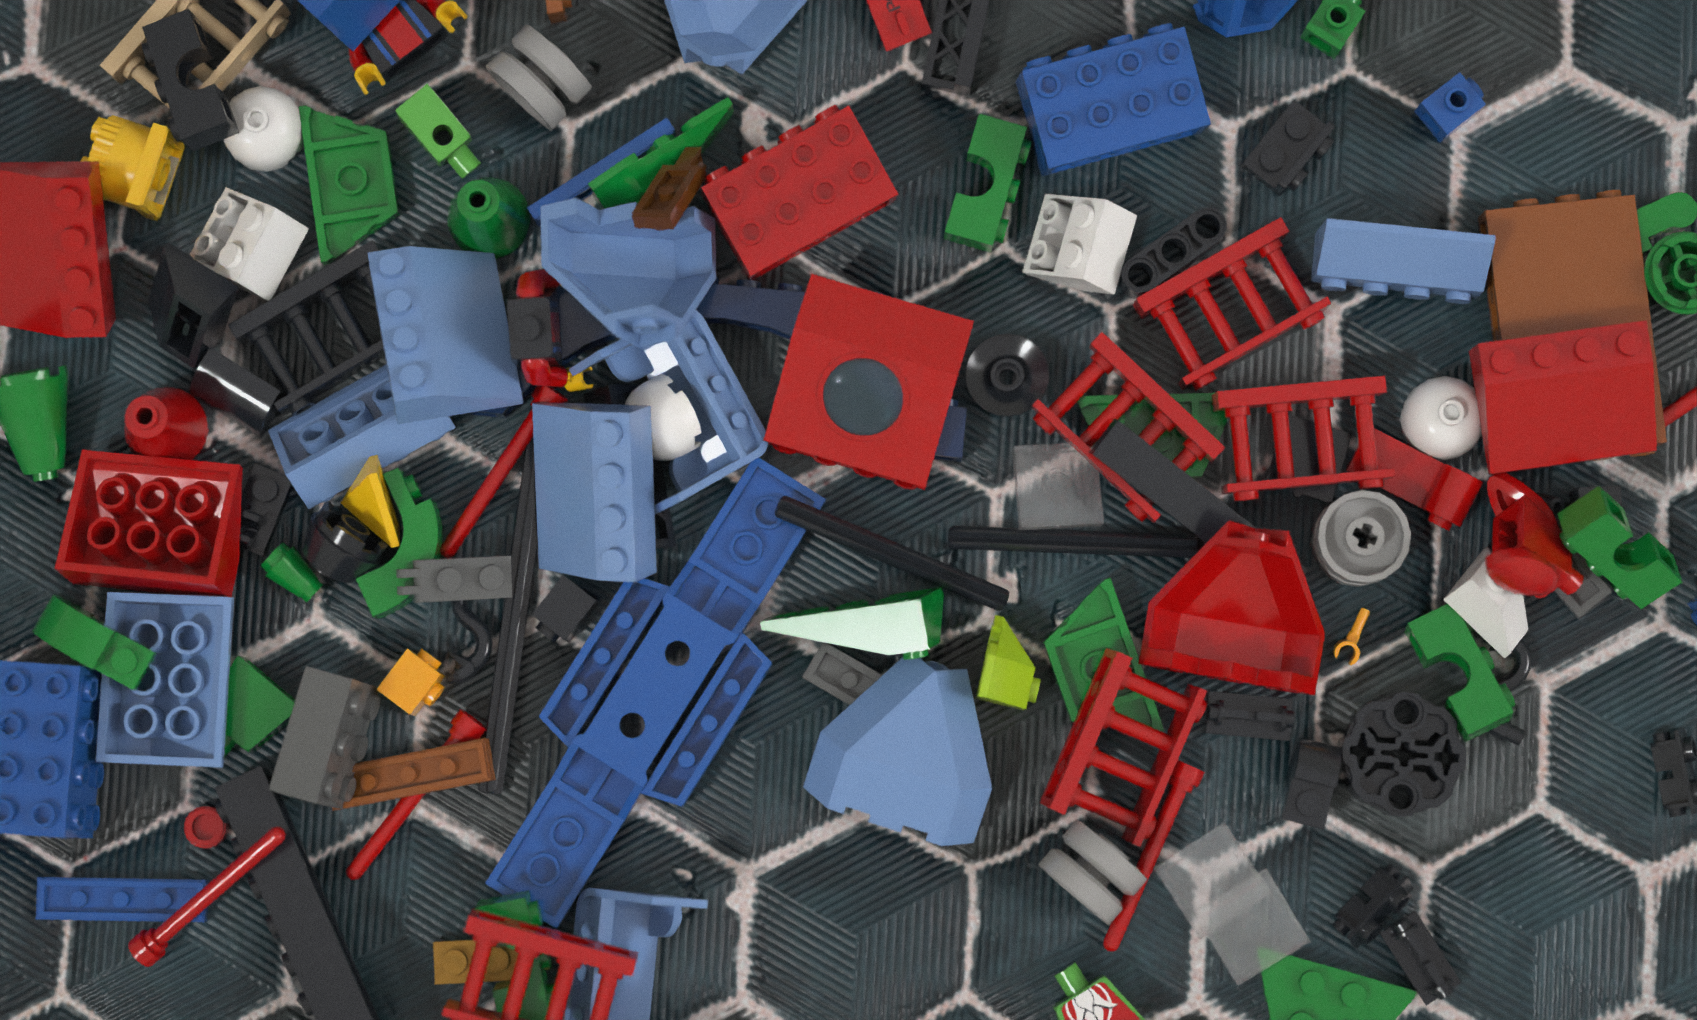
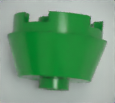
(1672, 272)

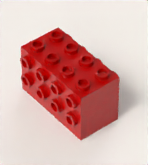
(798, 191)

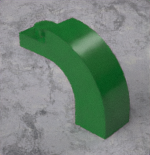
(420, 541)
(93, 642)

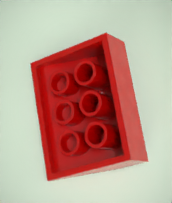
(54, 249)
(1565, 397)
(153, 525)

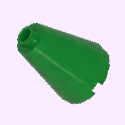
(489, 217)
(36, 419)

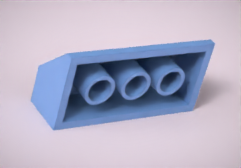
(1401, 260)
(337, 435)

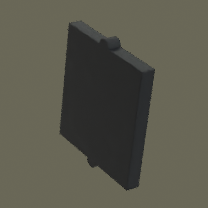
(1306, 458)

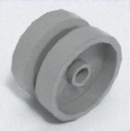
(544, 71)
(1384, 531)
(1091, 873)

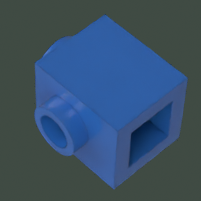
(1451, 106)

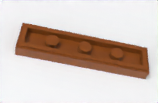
(422, 772)

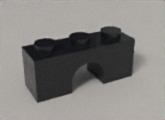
(175, 49)

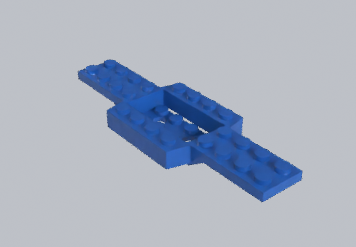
(604, 768)

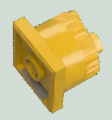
(135, 163)

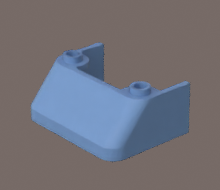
(698, 367)
(628, 922)

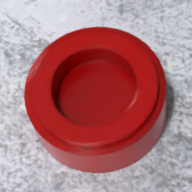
(205, 827)

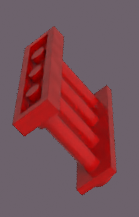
(1232, 264)
(1137, 386)
(1320, 399)
(1098, 714)
(529, 943)

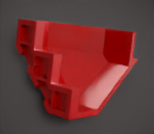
(1238, 614)

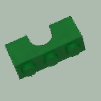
(978, 219)
(1636, 570)
(1448, 638)
(538, 991)

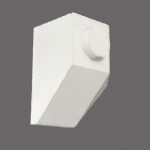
(1488, 607)

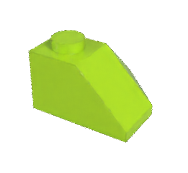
(1006, 670)

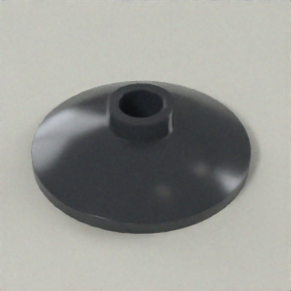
(1001, 355)

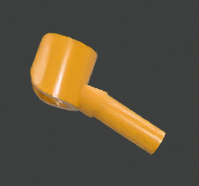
(1353, 636)

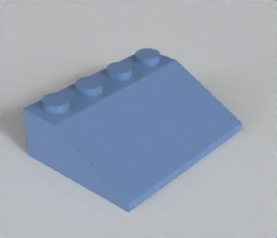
(443, 332)
(595, 490)
(183, 697)

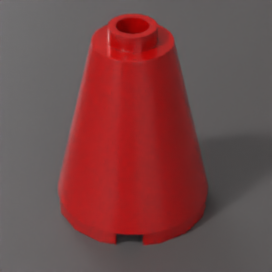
(166, 424)

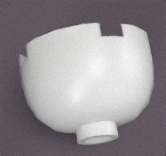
(267, 129)
(672, 418)
(1441, 418)

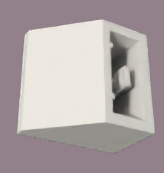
(249, 243)
(1080, 243)

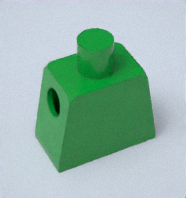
(255, 707)

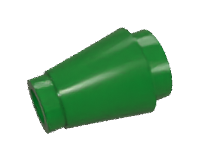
(291, 572)

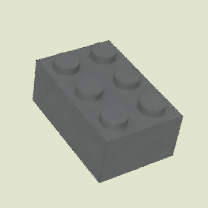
(325, 738)

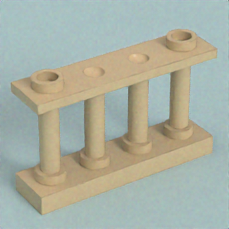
(128, 56)

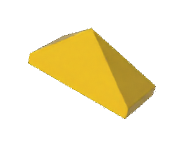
(372, 503)

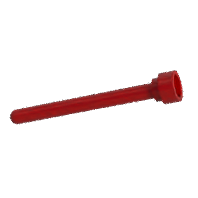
(497, 474)
(464, 729)
(1182, 781)
(150, 944)

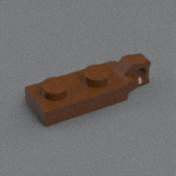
(671, 192)

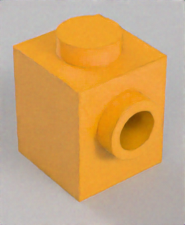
(413, 681)

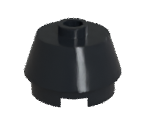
(341, 545)

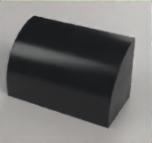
(235, 392)

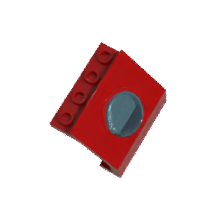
(867, 382)

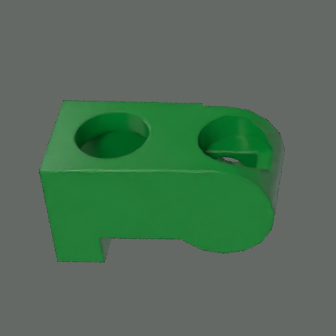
(1665, 215)

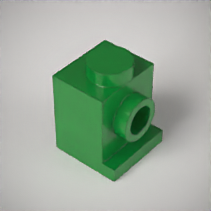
(1328, 35)

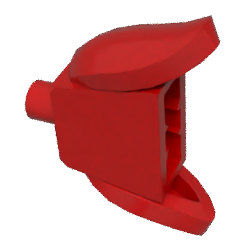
(1527, 542)

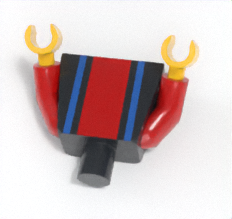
(402, 39)
(536, 333)

